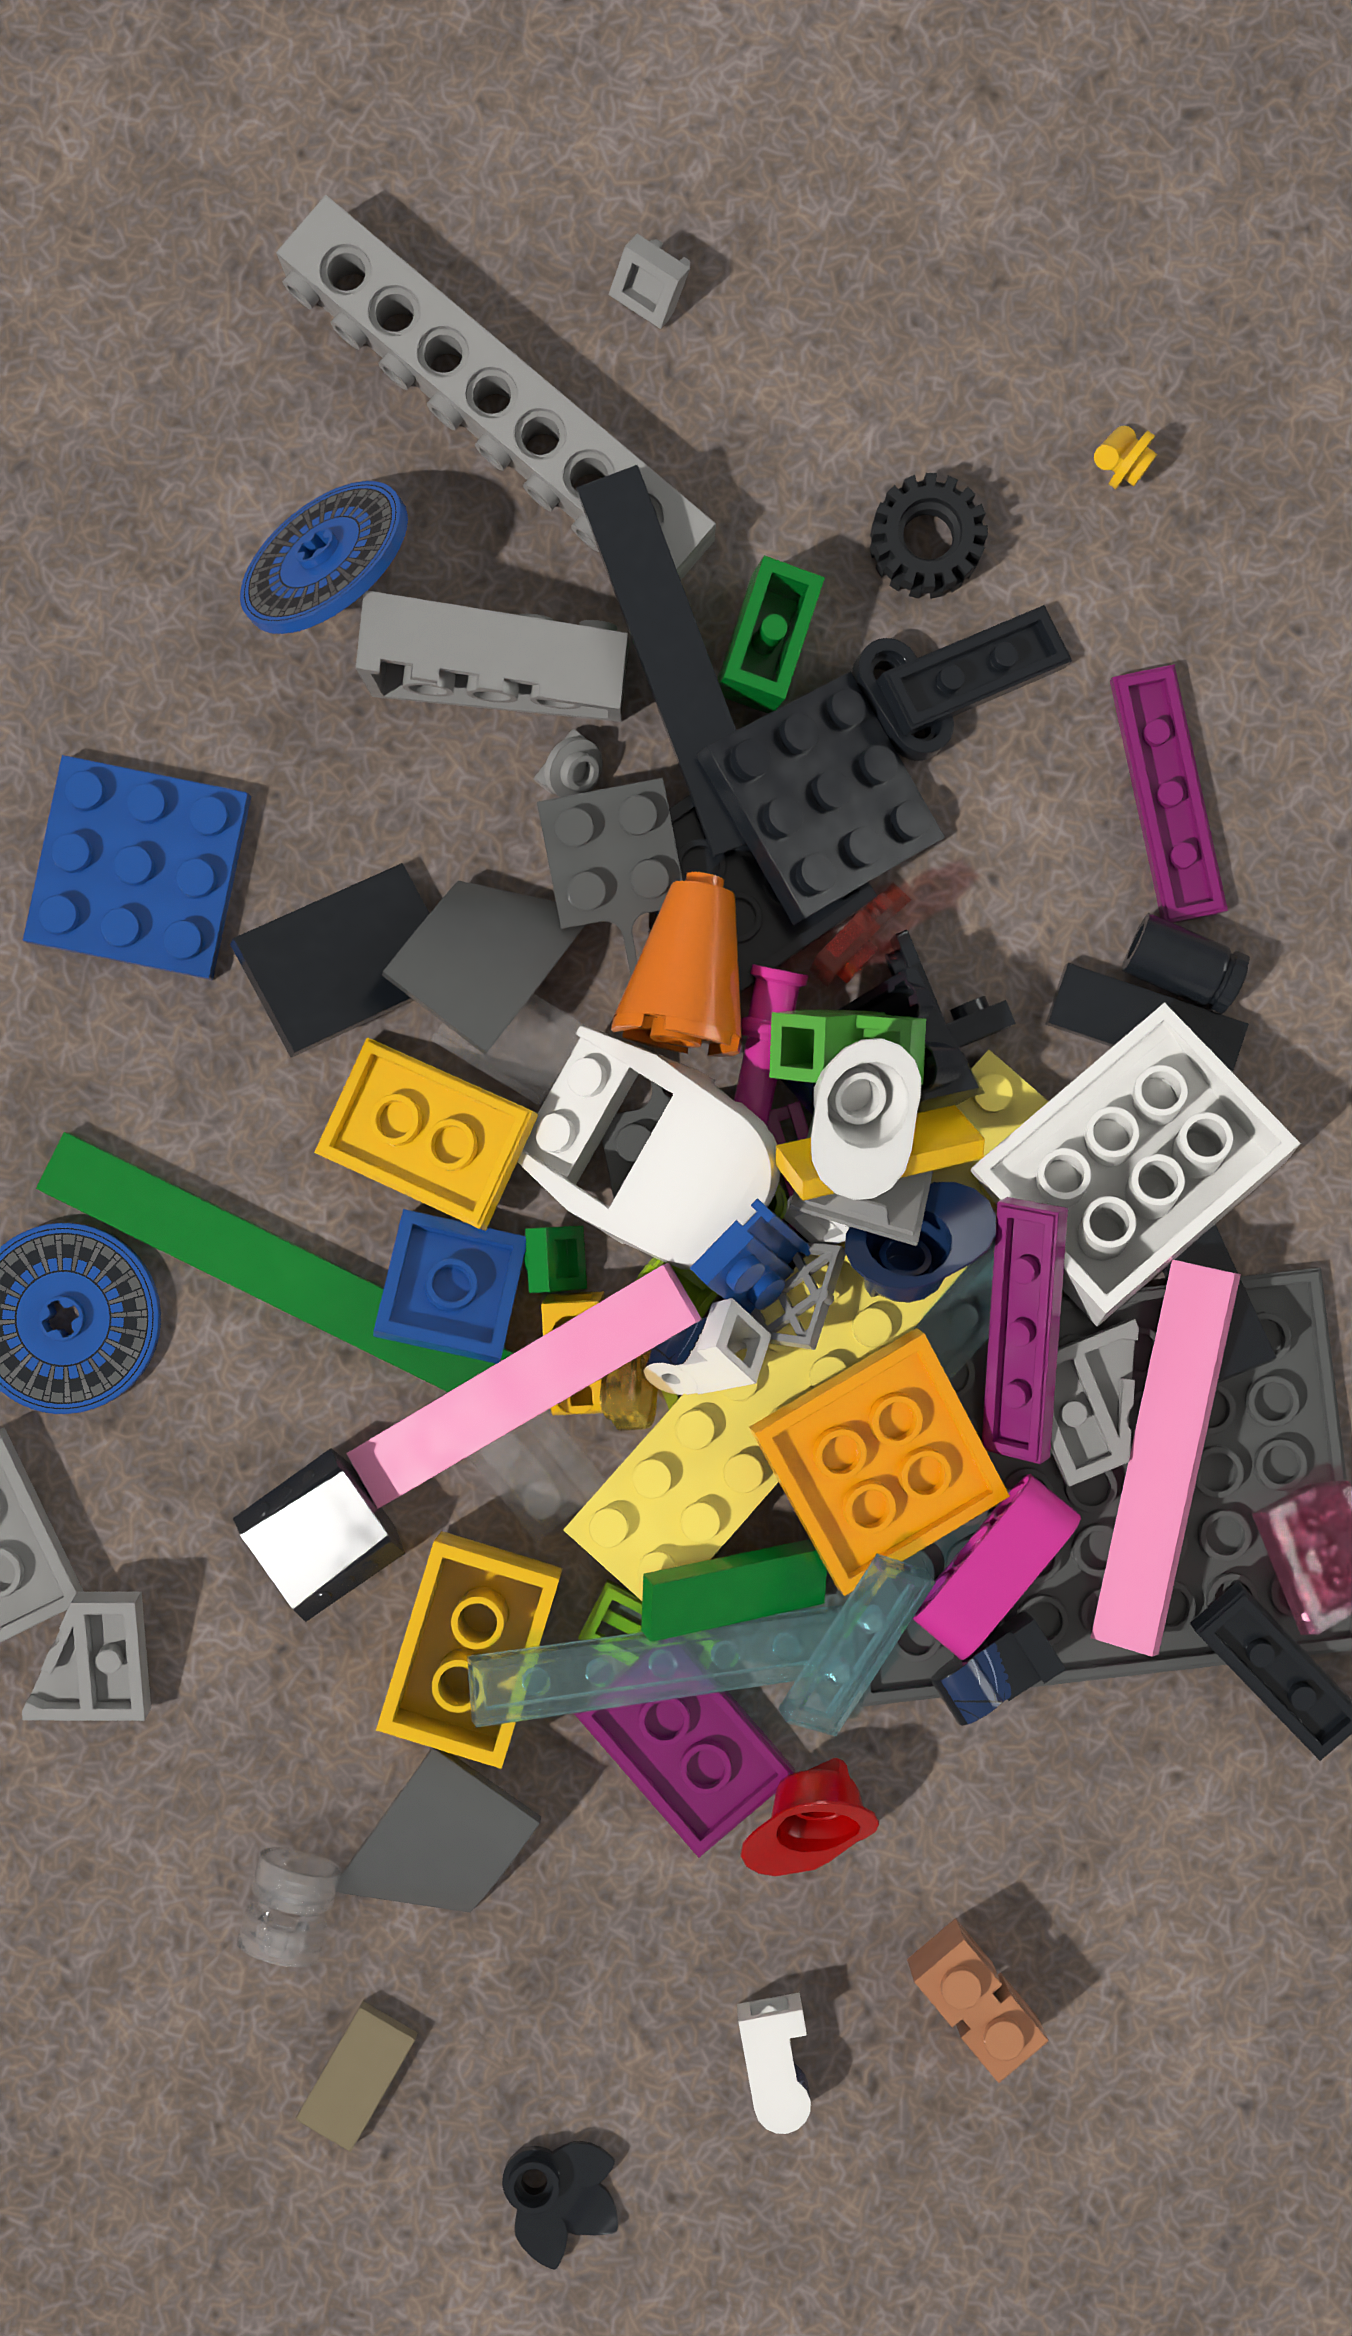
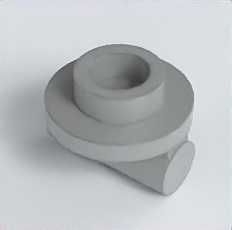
(571, 766)

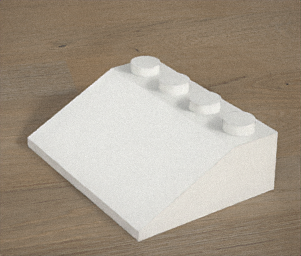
(1141, 1156)

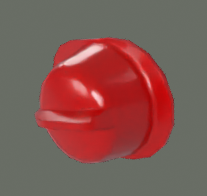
(811, 1822)

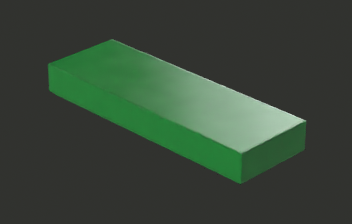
(732, 1590)

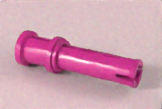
(773, 992)

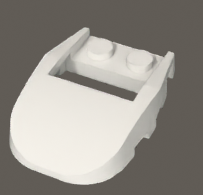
(692, 1174)

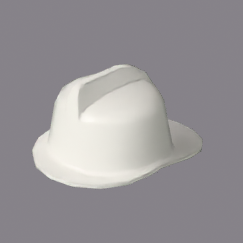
(865, 1118)

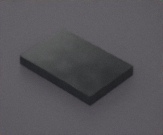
(326, 961)

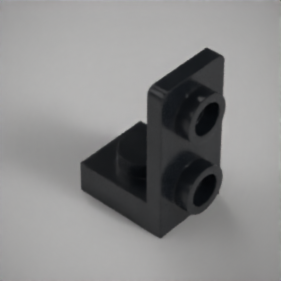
(970, 1020)

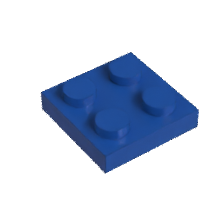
(450, 1286)

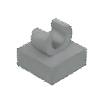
(649, 280)

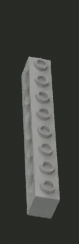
(337, 245)

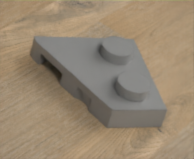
(1094, 1402)
(95, 1663)

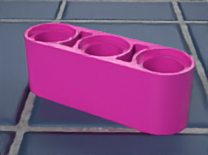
(996, 1566)

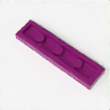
(1168, 794)
(1024, 1329)

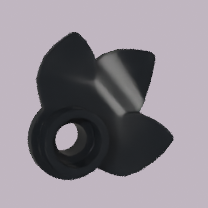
(566, 2203)

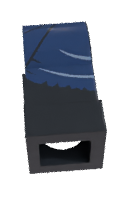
(998, 1670)

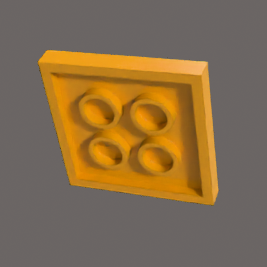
(880, 1459)

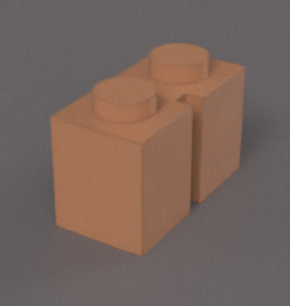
(962, 1988)

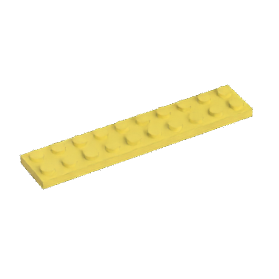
(700, 1463)

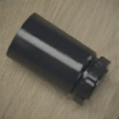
(1186, 963)

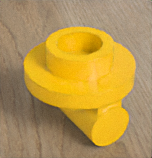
(1125, 455)

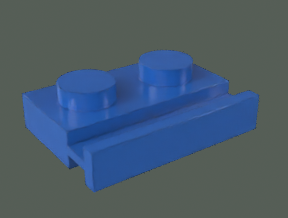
(751, 1259)

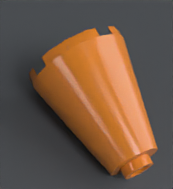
(687, 973)

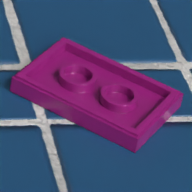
(693, 1761)

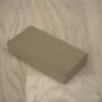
(356, 2076)

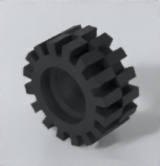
(933, 499)

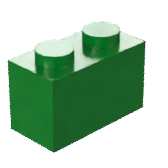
(769, 634)

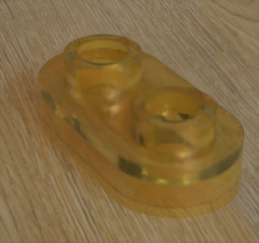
(629, 1397)

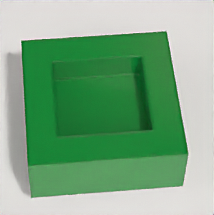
(555, 1259)

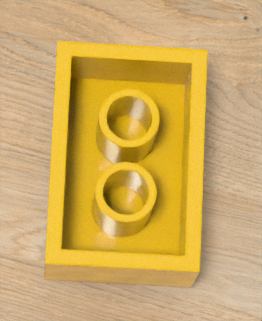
(466, 1605)

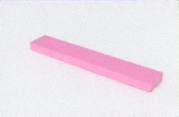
(524, 1385)
(1165, 1457)

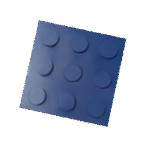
(137, 867)

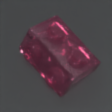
(1312, 1552)

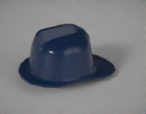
(953, 1234)

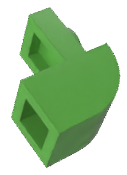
(809, 1039)

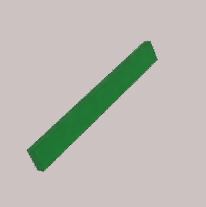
(239, 1255)

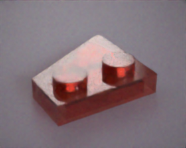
(853, 944)

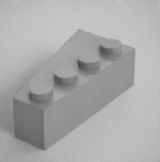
(490, 658)

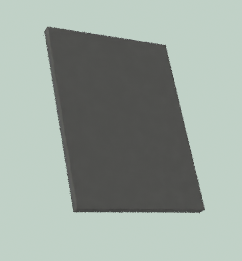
(1262, 1441)

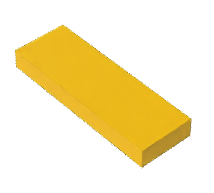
(939, 1141)

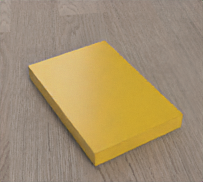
(426, 1133)

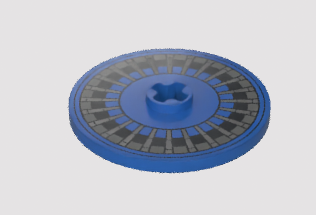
(324, 557)
(110, 1337)

